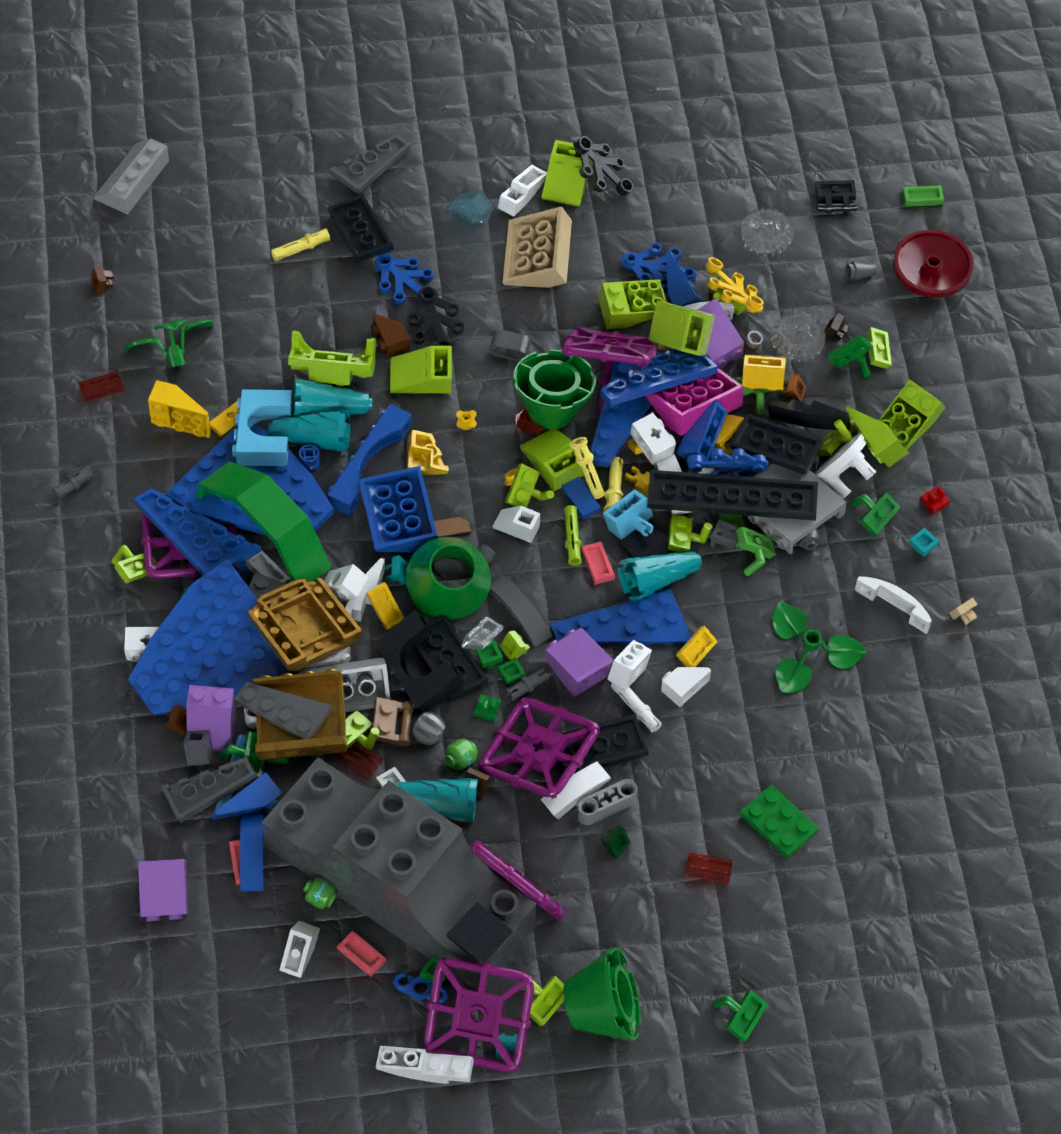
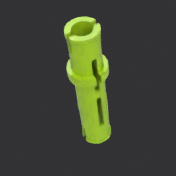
(574, 556)

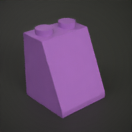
(724, 341)
(578, 661)
(213, 711)
(163, 889)

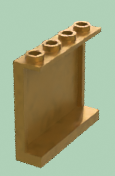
(320, 687)

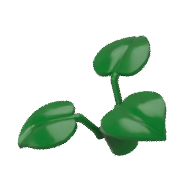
(174, 354)
(794, 676)

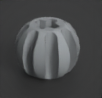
(428, 728)

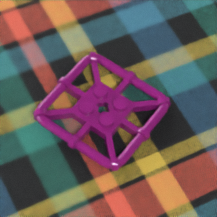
(609, 346)
(174, 554)
(542, 760)
(515, 878)
(491, 1006)

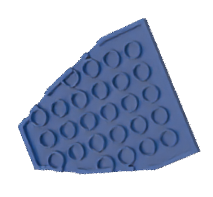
(292, 479)
(204, 644)

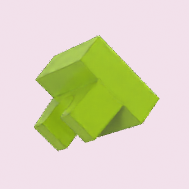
(513, 645)

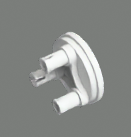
(843, 458)

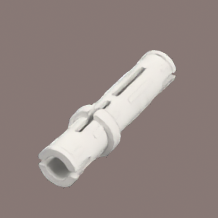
(642, 711)

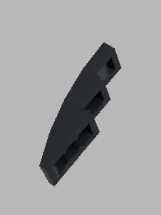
(811, 416)

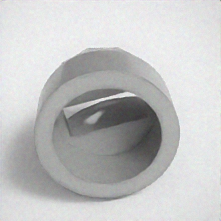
(759, 338)

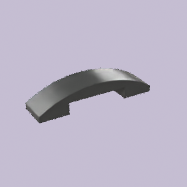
(522, 610)

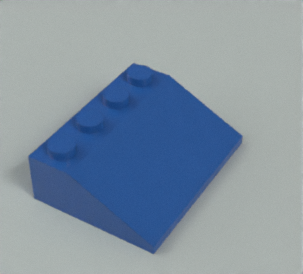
(398, 510)

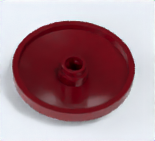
(933, 263)

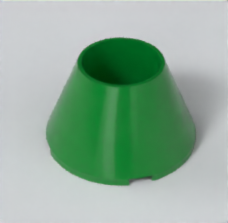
(553, 387)
(440, 600)
(604, 998)

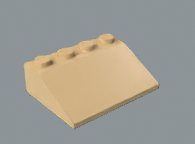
(538, 249)

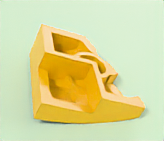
(424, 453)

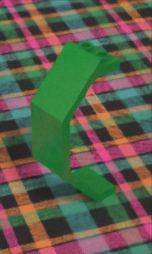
(274, 514)

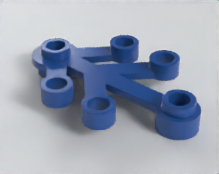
(655, 266)
(401, 276)
(739, 459)

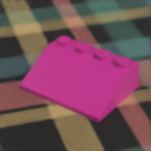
(686, 402)

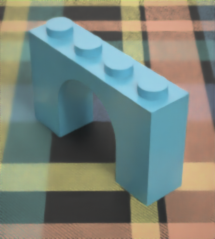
(255, 407)

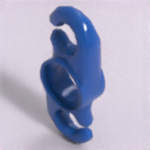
(412, 981)

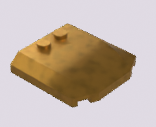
(303, 623)

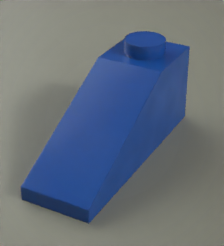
(679, 285)
(703, 433)
(251, 799)

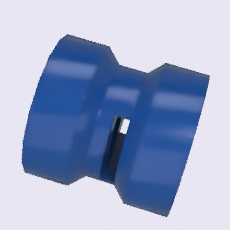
(310, 457)

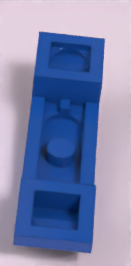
(251, 852)

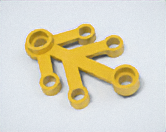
(734, 285)

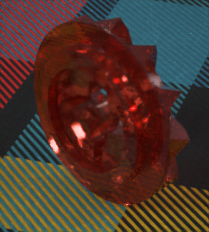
(522, 420)

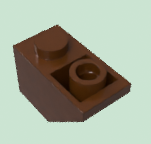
(391, 335)

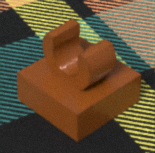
(794, 388)

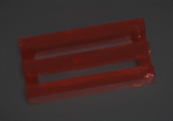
(100, 383)
(357, 765)
(727, 863)

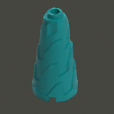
(316, 398)
(322, 430)
(651, 573)
(447, 797)

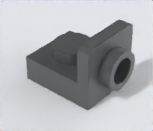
(724, 534)

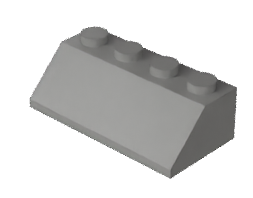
(133, 175)
(362, 682)

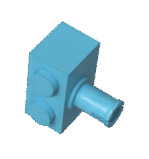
(628, 515)

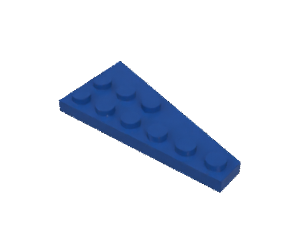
(661, 373)
(617, 420)
(195, 536)
(646, 621)

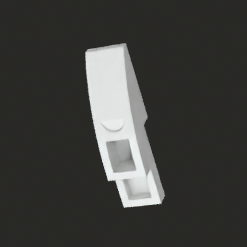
(424, 1066)

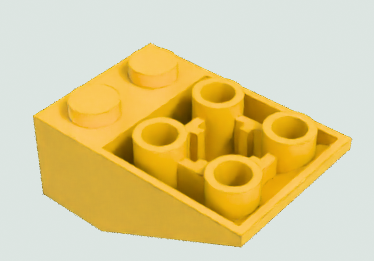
(763, 372)
(176, 410)

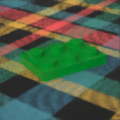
(779, 821)

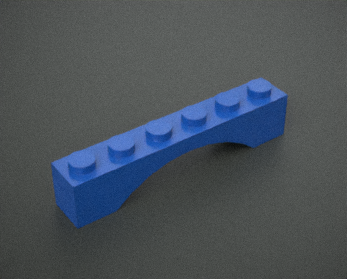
(390, 428)

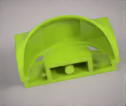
(331, 366)

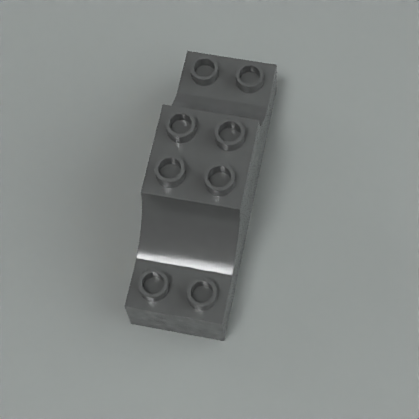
(393, 862)

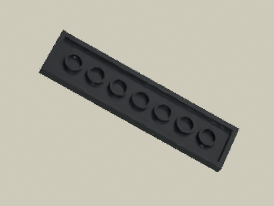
(732, 495)

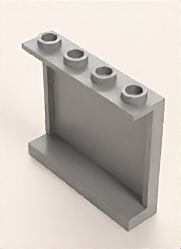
(790, 531)

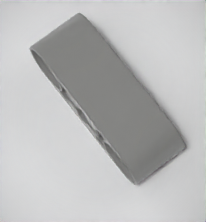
(607, 802)

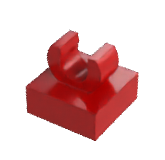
(935, 500)

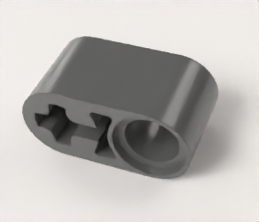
(509, 345)

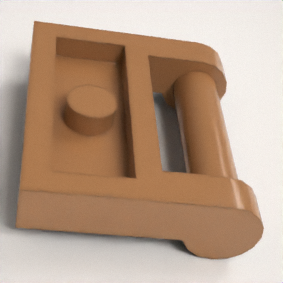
(385, 720)

